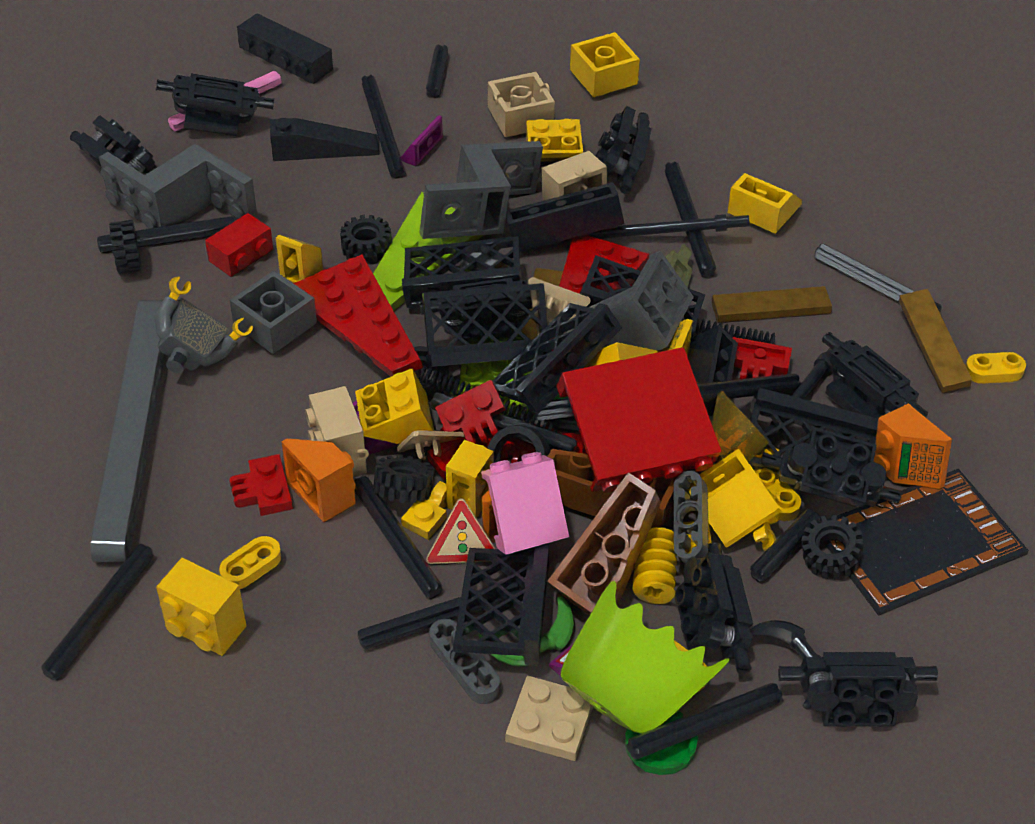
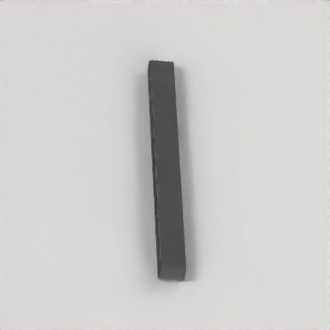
(129, 440)

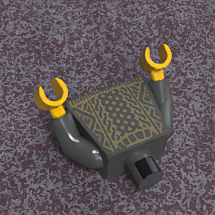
(190, 334)

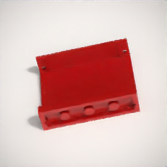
(641, 418)

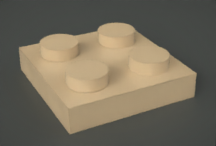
(549, 718)

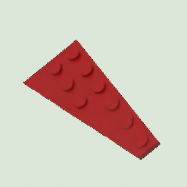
(581, 257)
(358, 311)

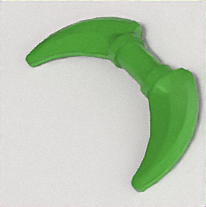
(555, 639)

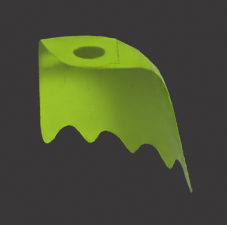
(633, 668)

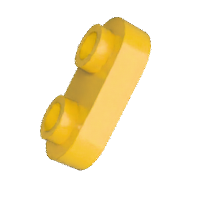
(996, 367)
(781, 491)
(249, 563)

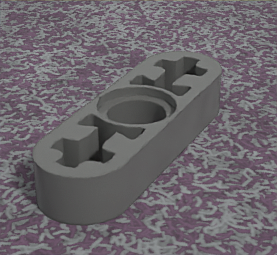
(683, 505)
(464, 675)

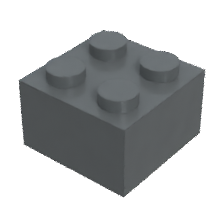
(275, 310)

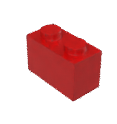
(239, 244)

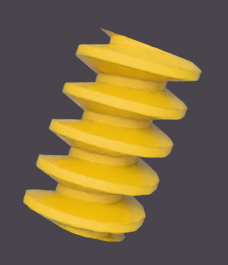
(655, 568)

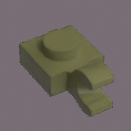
(679, 263)

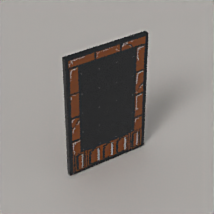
(927, 542)

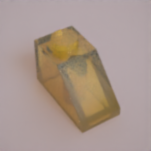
(735, 430)

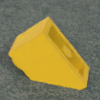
(297, 258)

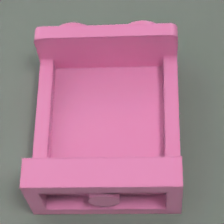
(526, 502)

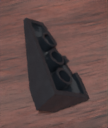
(314, 140)

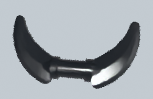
(787, 633)

